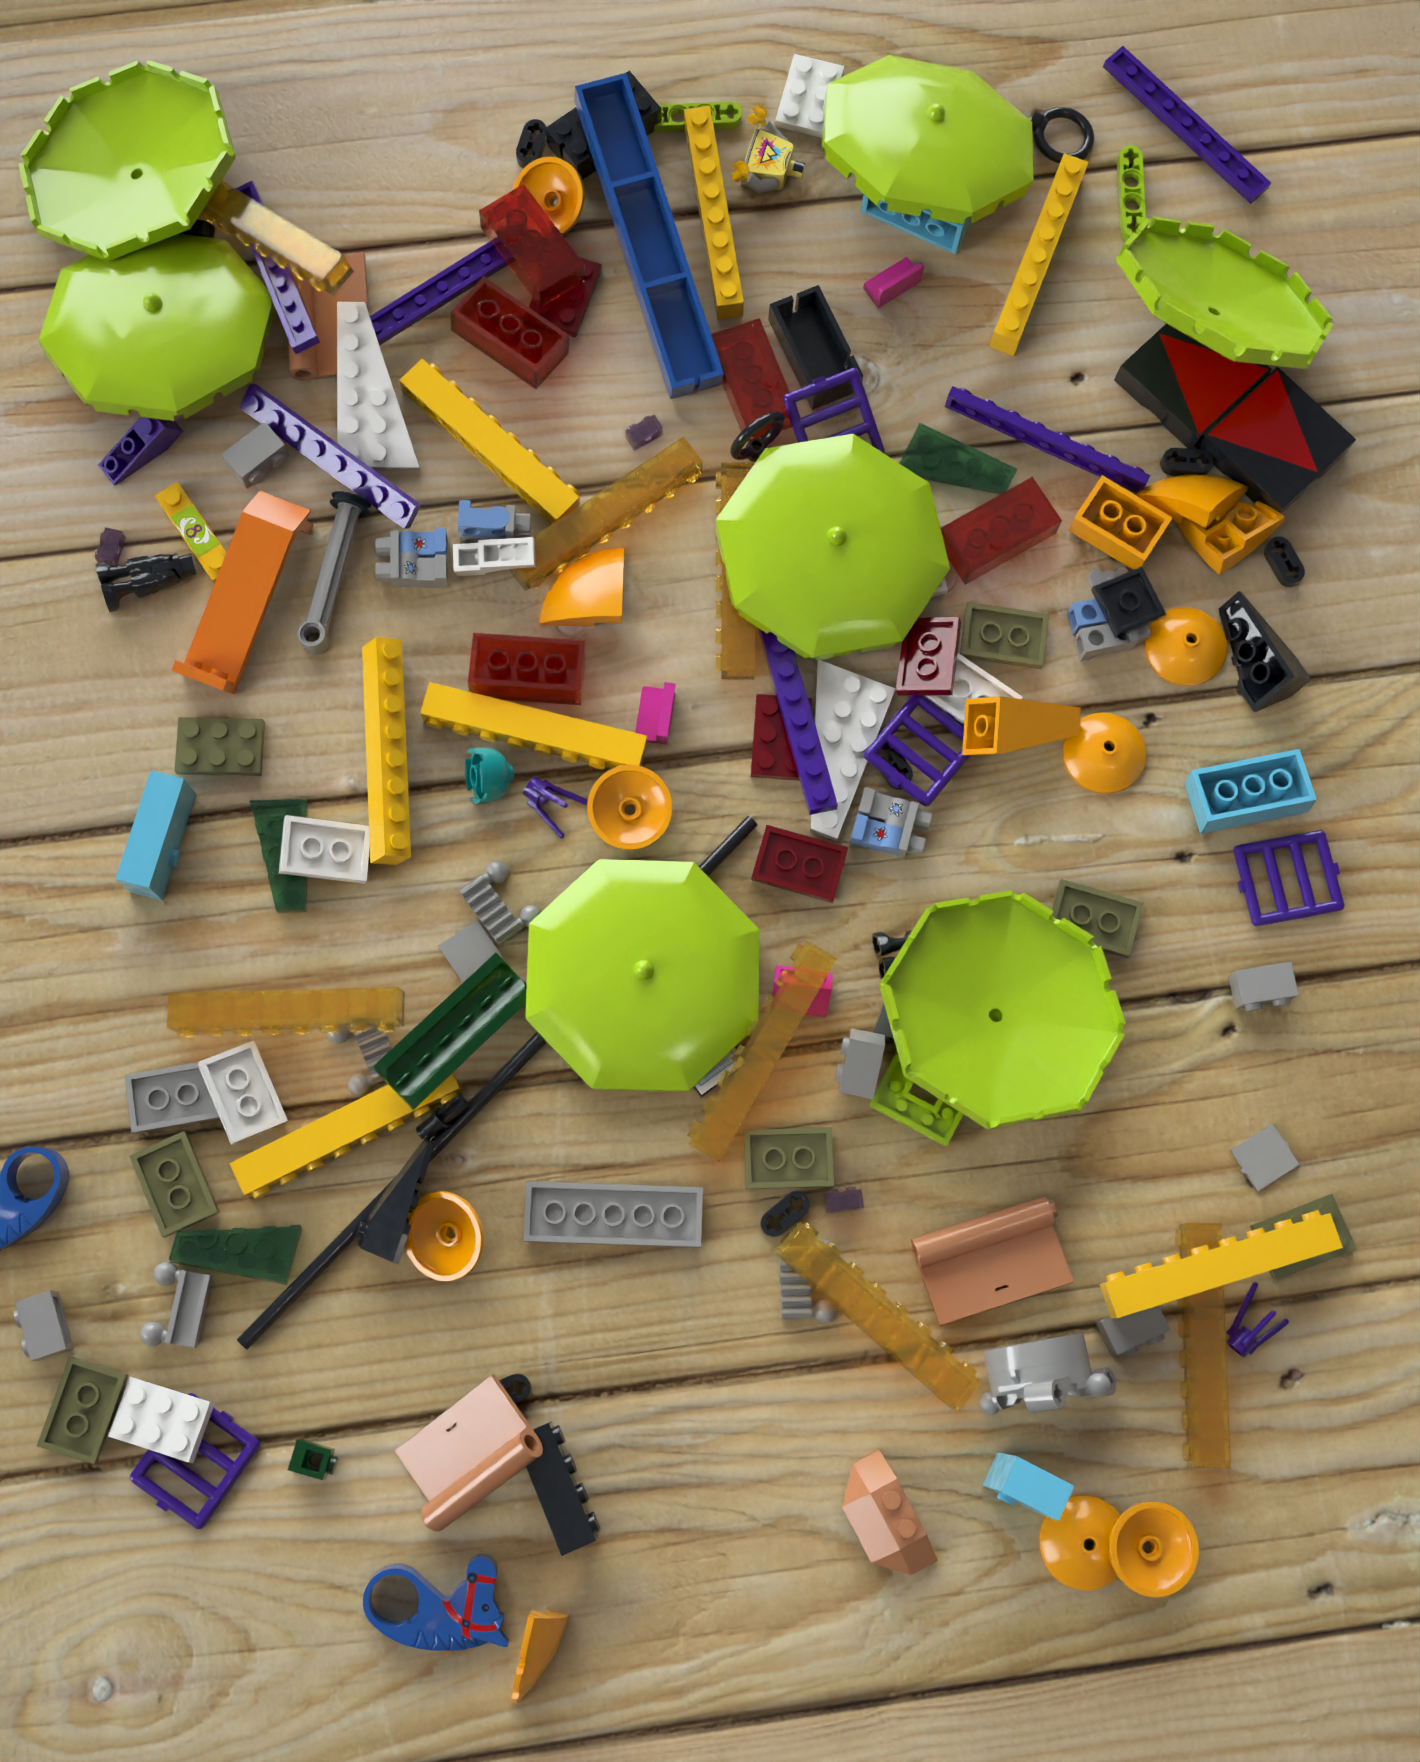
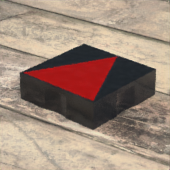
(1186, 383)
(1276, 441)

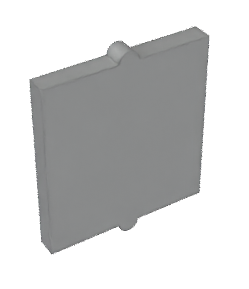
(468, 950)
(1264, 1157)

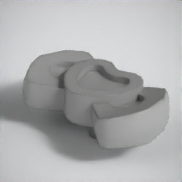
(1097, 576)

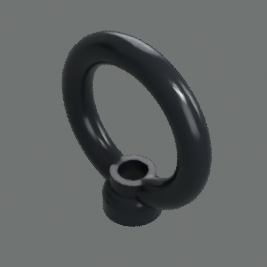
(1040, 121)
(749, 453)

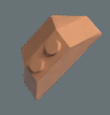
(885, 1517)

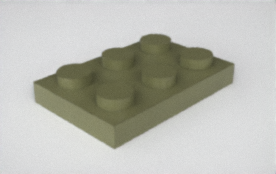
(1004, 635)
(219, 746)
(1102, 914)
(788, 1158)
(174, 1184)
(1325, 1205)
(82, 1410)

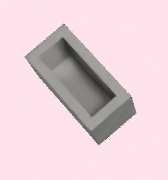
(255, 455)
(1263, 986)
(861, 1063)
(43, 1326)
(1129, 1331)

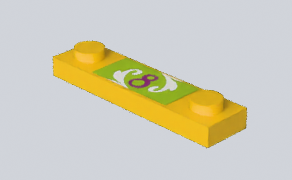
(192, 528)

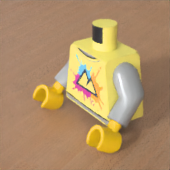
(767, 158)

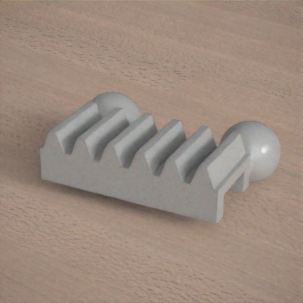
(491, 909)
(373, 1046)
(796, 1297)
(187, 1308)

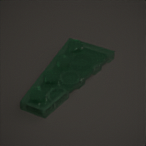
(951, 462)
(287, 890)
(250, 1253)

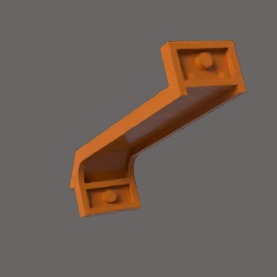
(243, 591)

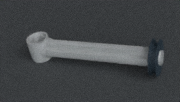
(349, 508)

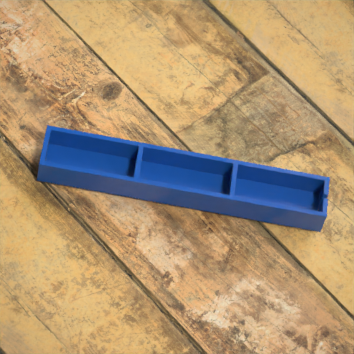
(648, 235)

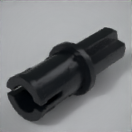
(441, 1117)

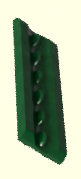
(453, 1031)

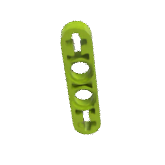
(721, 107)
(1128, 193)

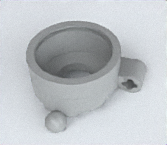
(1042, 1375)

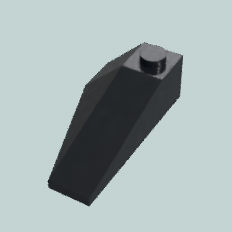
(1263, 661)
(387, 1222)

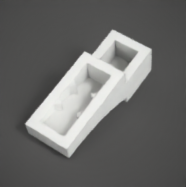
(493, 556)

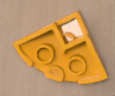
(1194, 497)
(1234, 535)
(587, 592)
(538, 1648)

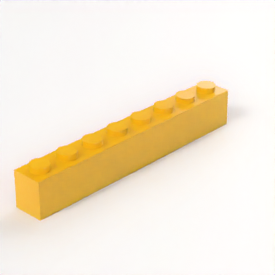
(713, 213)
(1038, 255)
(489, 442)
(531, 728)
(386, 751)
(331, 1137)
(1221, 1265)

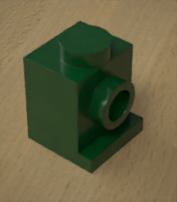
(302, 1455)

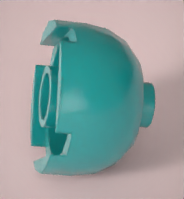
(487, 774)

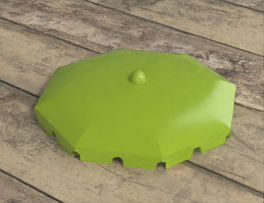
(927, 139)
(127, 160)
(1224, 294)
(158, 327)
(831, 547)
(642, 975)
(1002, 1009)

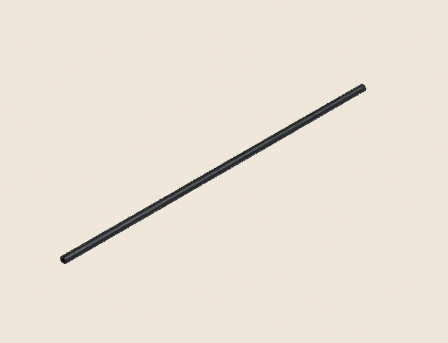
(445, 1135)

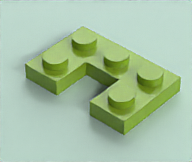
(896, 1102)

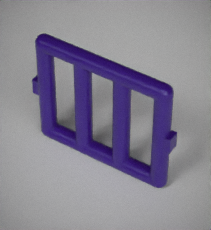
(821, 384)
(887, 737)
(1294, 843)
(215, 1495)

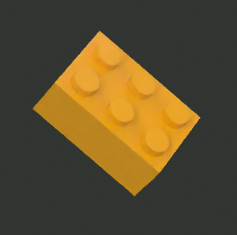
(1119, 523)

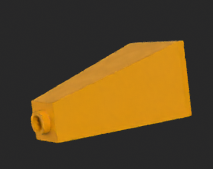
(1013, 724)

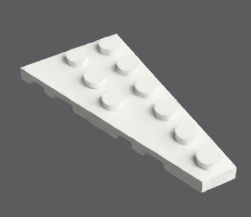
(367, 405)
(847, 723)

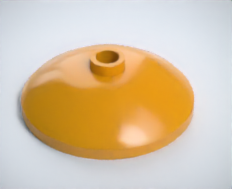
(552, 179)
(1182, 661)
(1102, 769)
(626, 787)
(431, 1239)
(1063, 1543)
(1171, 1552)

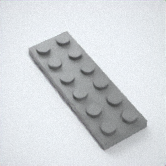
(613, 1214)

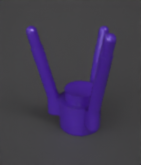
(541, 792)
(1244, 1340)

